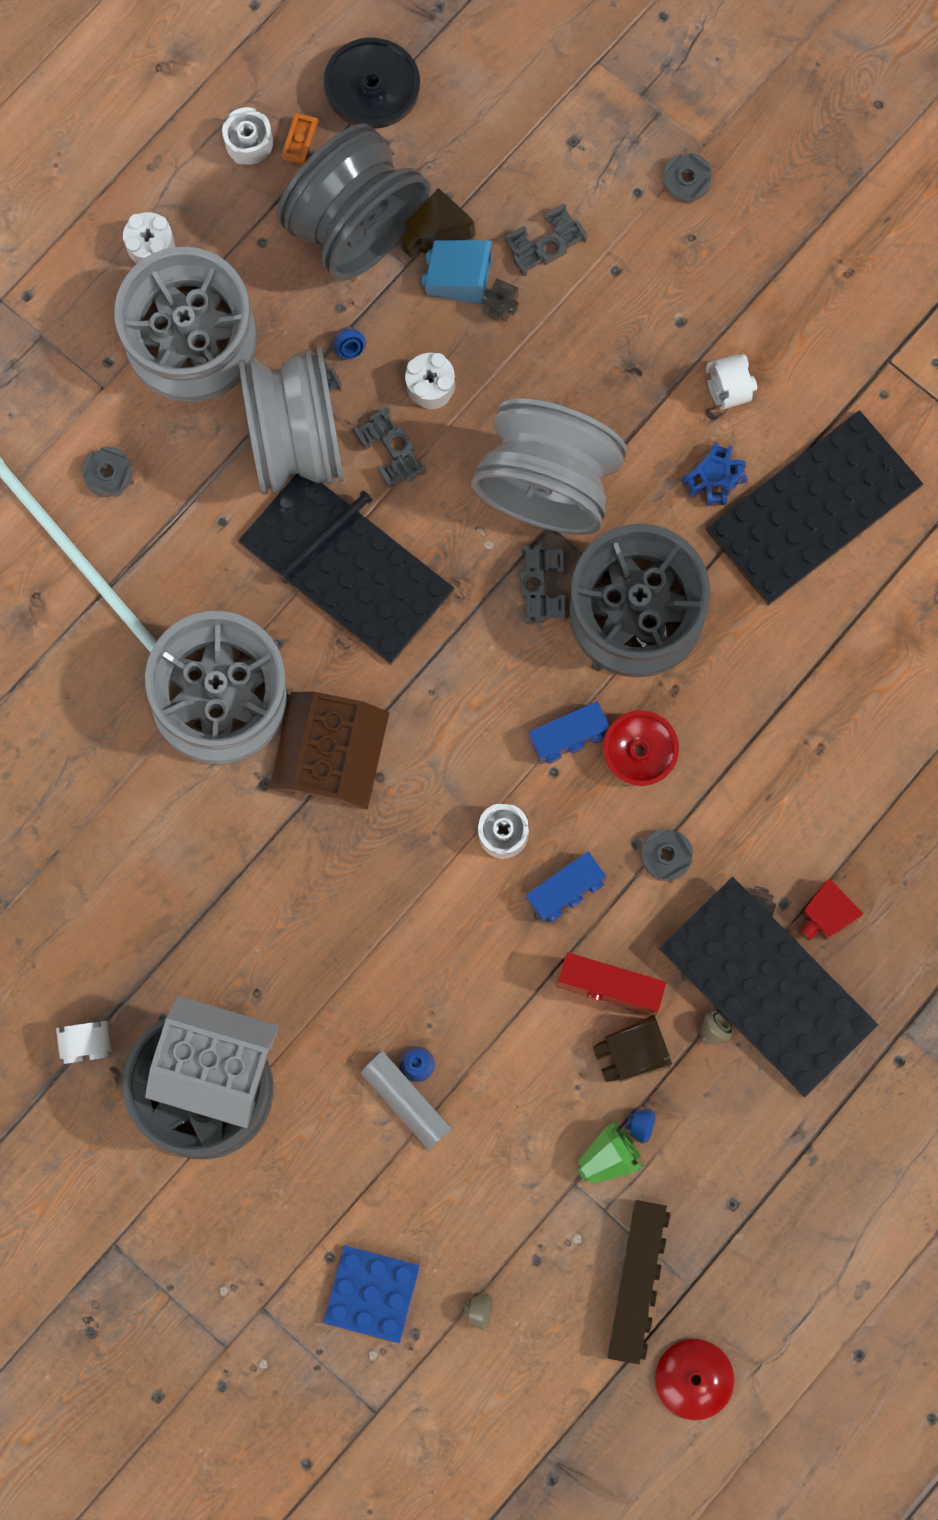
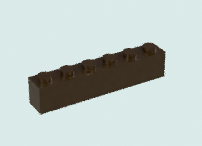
(637, 1282)

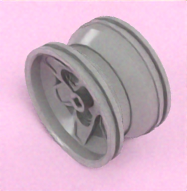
(157, 280)
(291, 420)
(549, 466)
(217, 634)

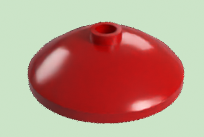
(651, 734)
(675, 1374)

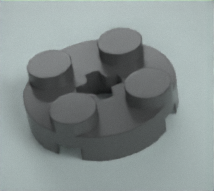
(686, 164)
(101, 459)
(667, 840)

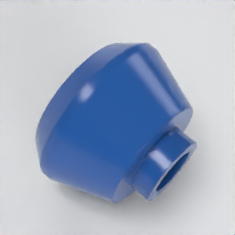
(349, 343)
(422, 1070)
(641, 1125)

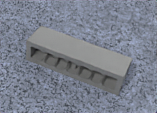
(405, 1101)

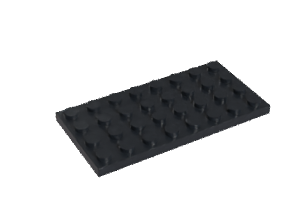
(814, 507)
(356, 575)
(768, 986)

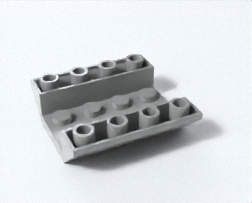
(210, 1061)

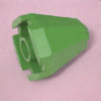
(609, 1156)

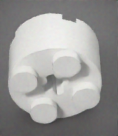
(248, 123)
(143, 228)
(427, 367)
(731, 381)
(503, 816)
(83, 1040)

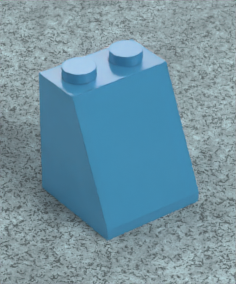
(458, 270)

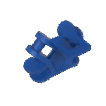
(716, 472)

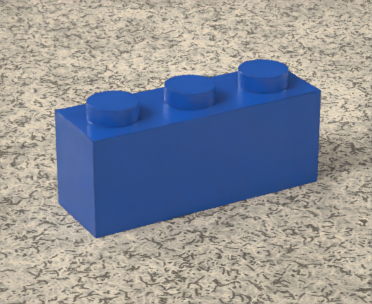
(569, 733)
(566, 888)

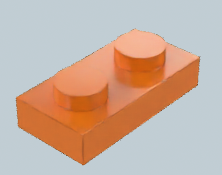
(300, 139)

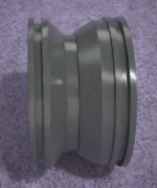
(352, 201)
(616, 553)
(159, 1123)

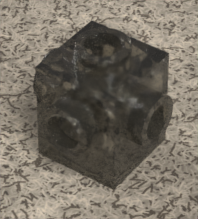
(501, 300)

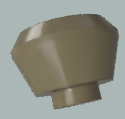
(715, 1028)
(479, 1311)

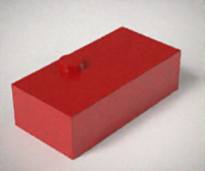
(611, 984)

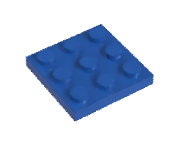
(371, 1294)

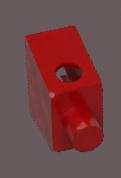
(829, 912)

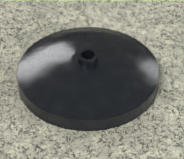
(372, 82)

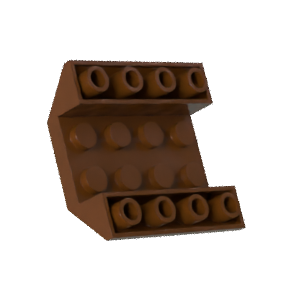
(330, 748)

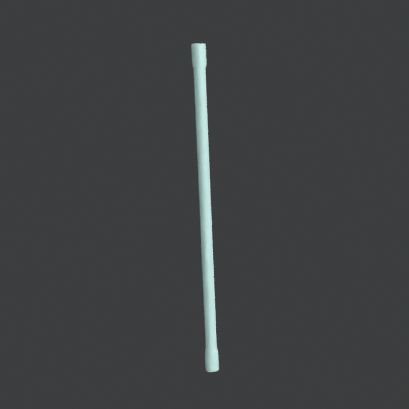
(76, 557)

